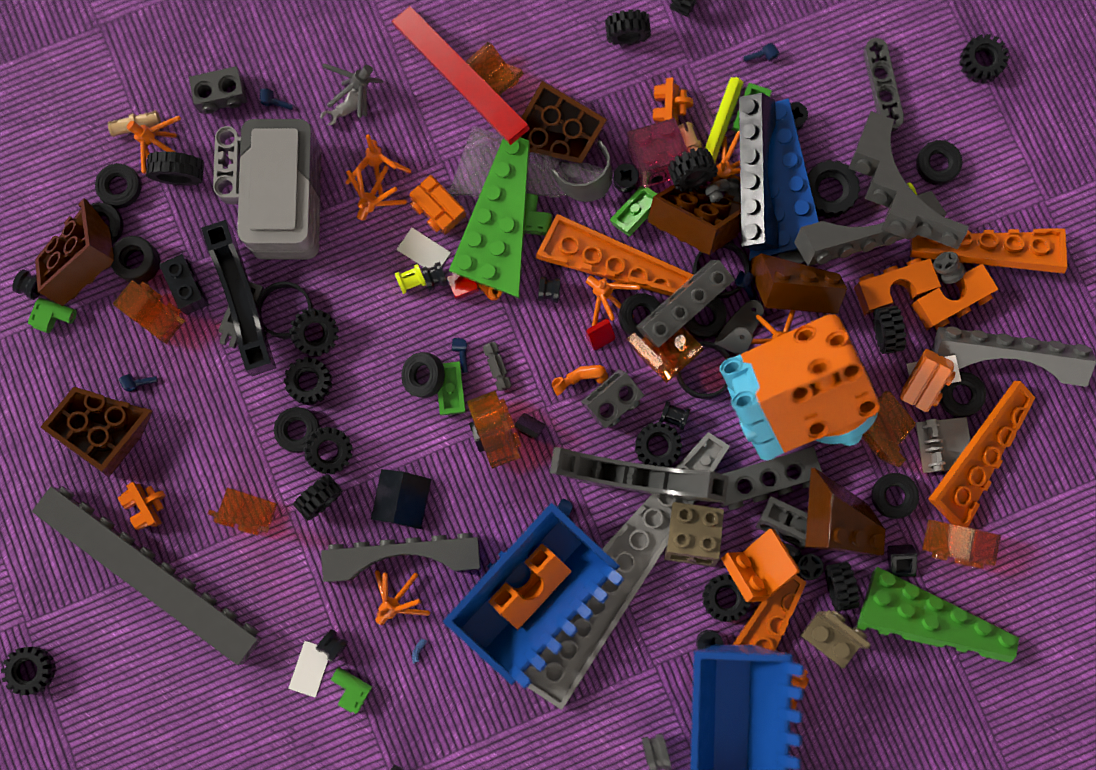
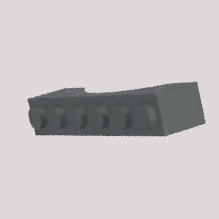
(828, 241)
(1066, 362)
(348, 563)

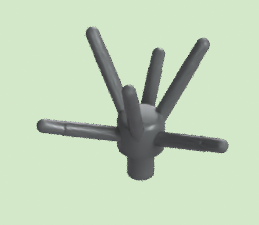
(358, 81)

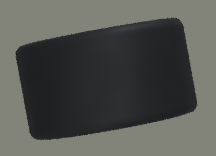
(149, 266)

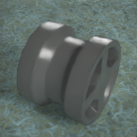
(949, 267)

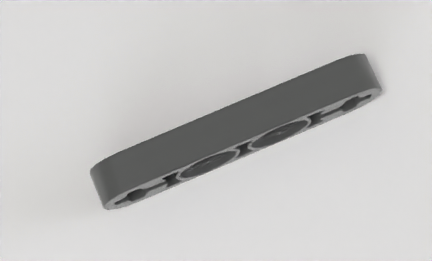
(886, 84)

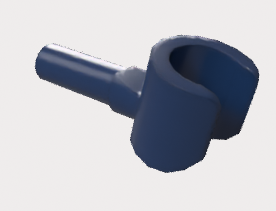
(769, 50)
(267, 100)
(744, 280)
(460, 345)
(129, 384)
(565, 506)

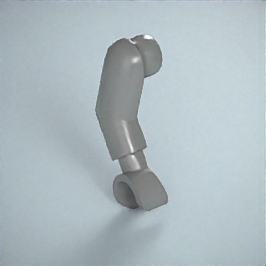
(341, 110)

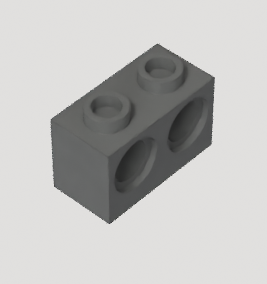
(218, 83)
(609, 393)
(786, 520)

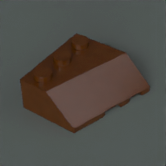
(561, 125)
(695, 218)
(74, 256)
(796, 285)
(97, 427)
(841, 519)

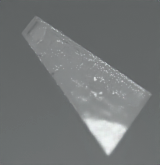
(480, 155)

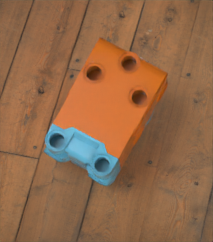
(801, 389)

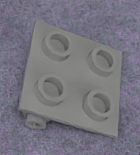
(941, 442)

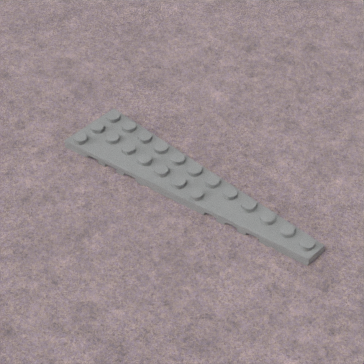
(636, 552)

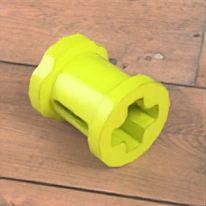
(410, 279)

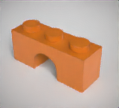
(917, 278)
(973, 287)
(520, 603)

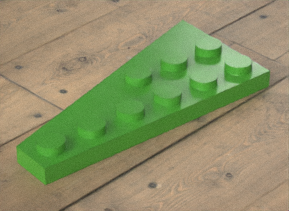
(495, 233)
(922, 617)

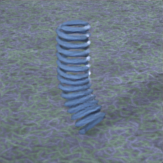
(415, 655)

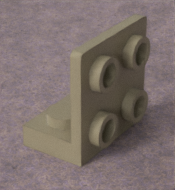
(694, 534)
(834, 638)

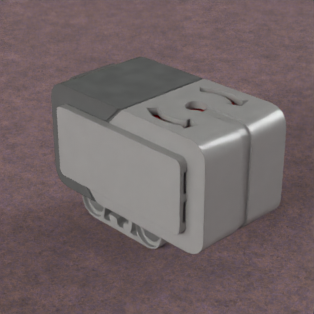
(273, 184)

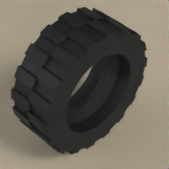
(175, 168)
(845, 176)

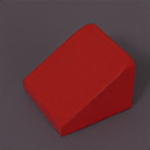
(461, 286)
(600, 334)

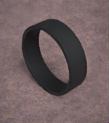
(740, 253)
(270, 289)
(699, 395)

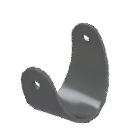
(592, 190)
(739, 329)

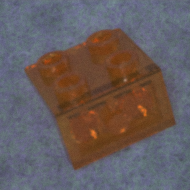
(493, 69)
(670, 356)
(889, 430)
(248, 511)

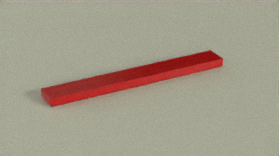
(460, 75)

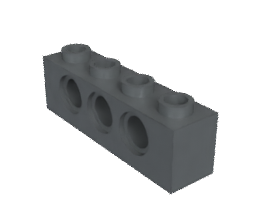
(685, 303)
(777, 467)

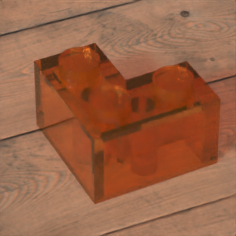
(143, 306)
(494, 428)
(966, 544)

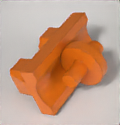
(675, 101)
(136, 496)

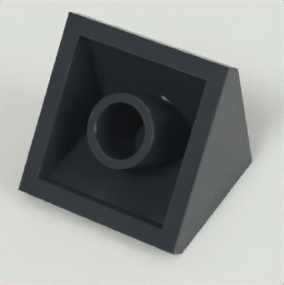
(401, 498)

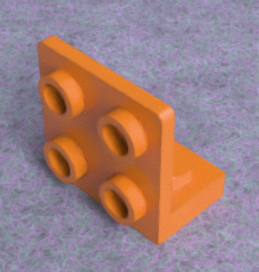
(761, 567)

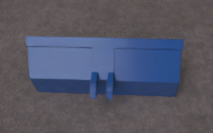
(513, 649)
(744, 709)

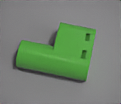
(535, 222)
(46, 312)
(355, 692)

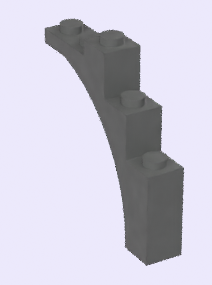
(888, 188)
(640, 478)

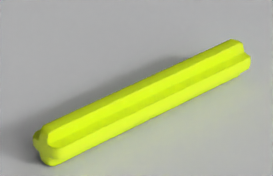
(724, 116)

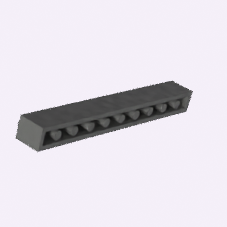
(147, 575)

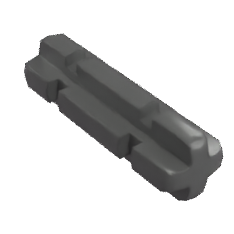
(497, 366)

